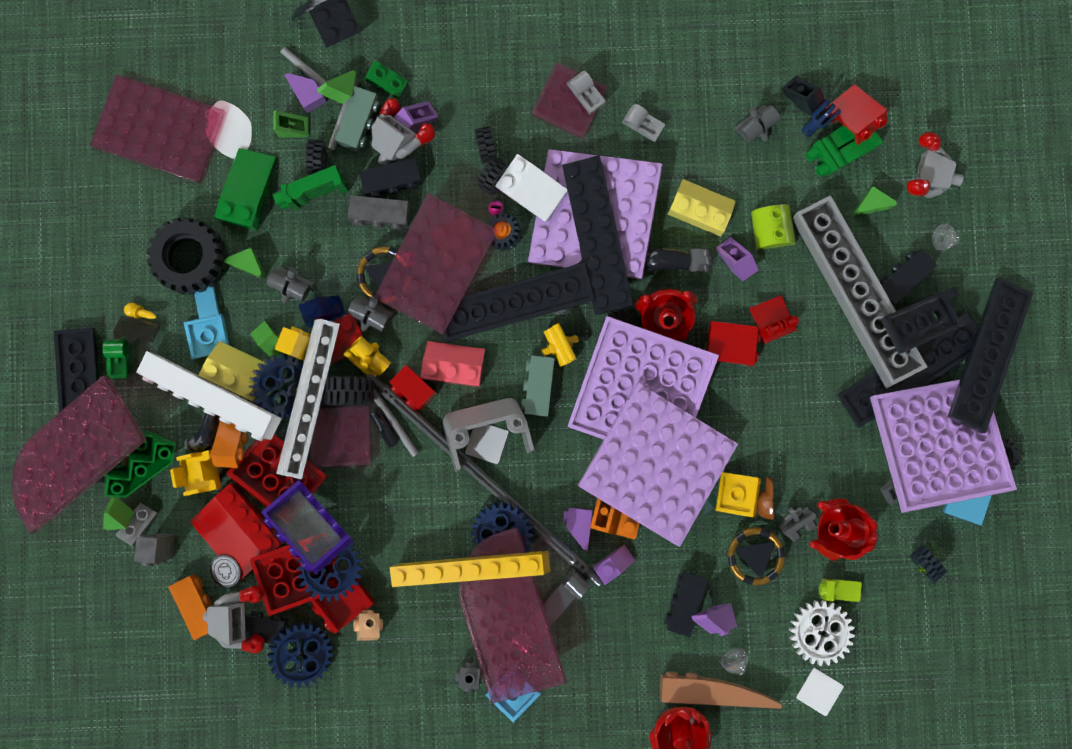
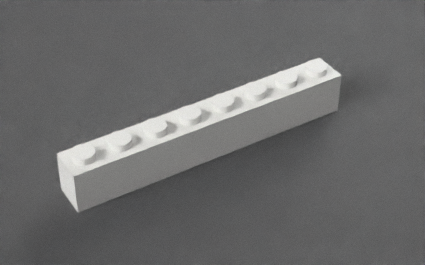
(209, 396)
(308, 398)

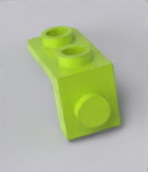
(840, 590)

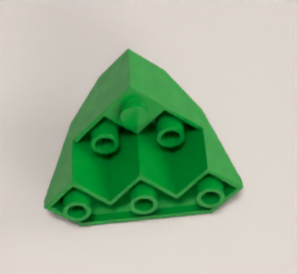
(141, 466)

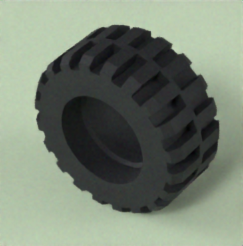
(169, 238)

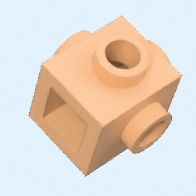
(363, 631)

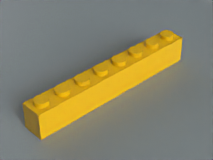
(470, 569)

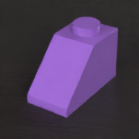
(306, 91)
(416, 115)
(737, 258)
(578, 523)
(614, 564)
(717, 619)

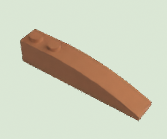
(710, 691)

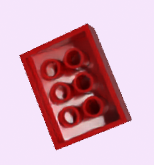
(259, 469)
(235, 528)
(278, 579)

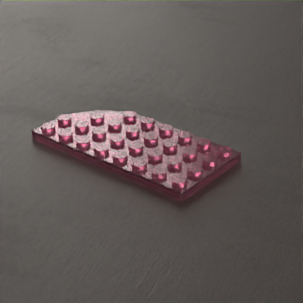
(72, 453)
(510, 627)

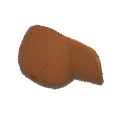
(765, 501)

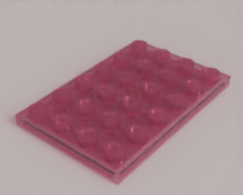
(157, 128)
(435, 263)

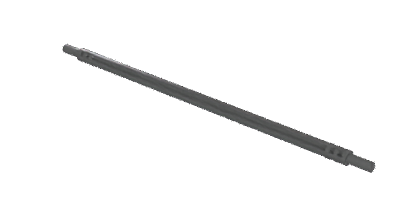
(485, 480)

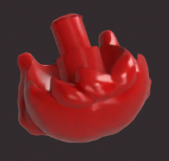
(668, 312)
(844, 530)
(681, 730)

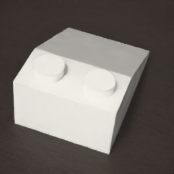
(531, 188)

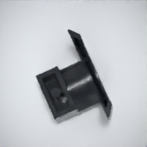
(332, 19)

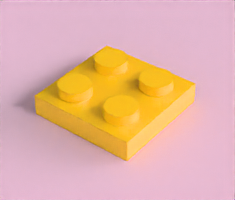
(738, 494)

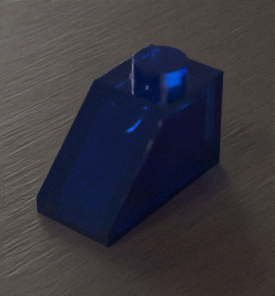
(321, 308)

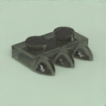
(136, 329)

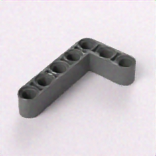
(569, 588)

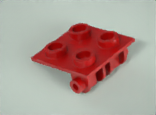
(773, 319)

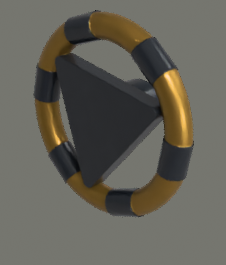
(376, 271)
(756, 556)

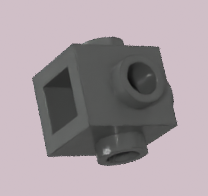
(473, 670)

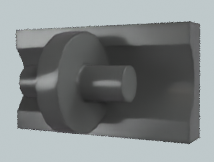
(795, 520)

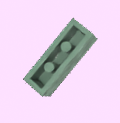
(357, 119)
(538, 386)

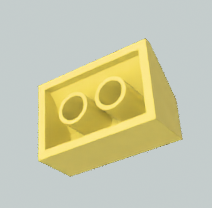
(702, 207)
(231, 369)

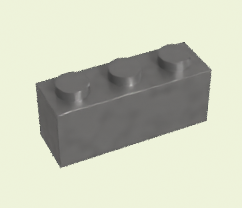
(378, 212)
(154, 548)

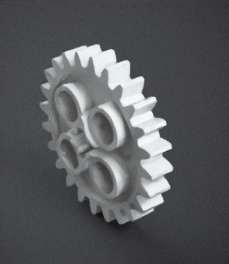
(838, 638)

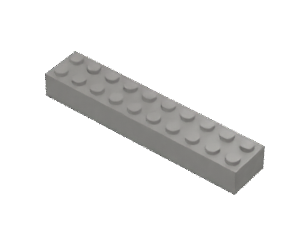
(855, 288)

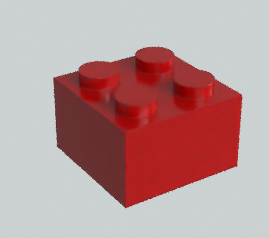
(410, 385)

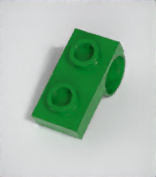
(384, 78)
(117, 358)

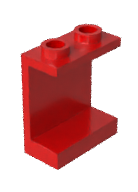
(859, 113)
(733, 342)
(341, 612)

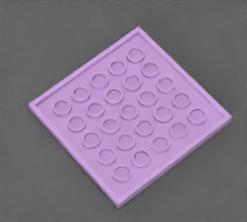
(633, 199)
(633, 356)
(934, 456)
(657, 464)

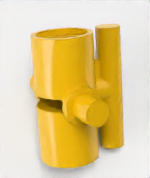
(560, 345)
(367, 357)

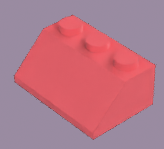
(452, 364)

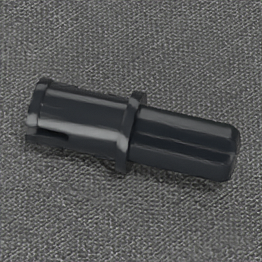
(384, 429)

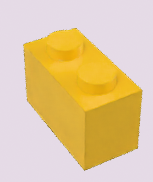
(293, 342)

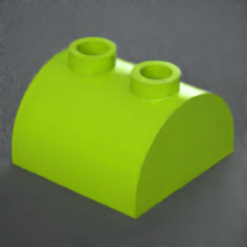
(773, 227)

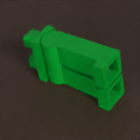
(832, 158)
(310, 187)

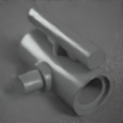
(757, 123)
(289, 284)
(370, 313)

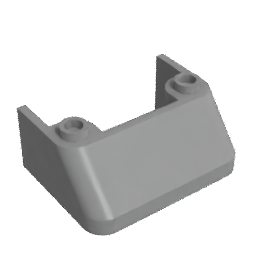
(459, 422)

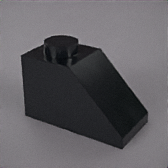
(804, 95)

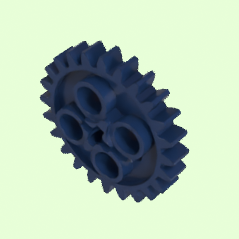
(273, 371)
(490, 521)
(345, 577)
(282, 655)

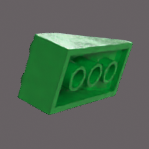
(246, 189)

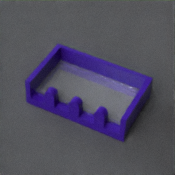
(306, 527)

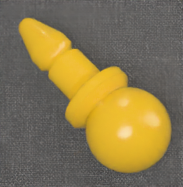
(137, 311)

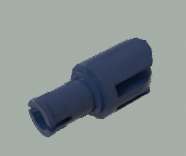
(819, 119)

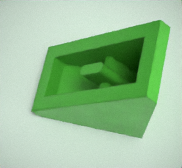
(339, 88)
(289, 125)
(874, 201)
(246, 261)
(266, 339)
(117, 515)

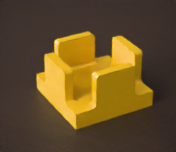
(196, 473)

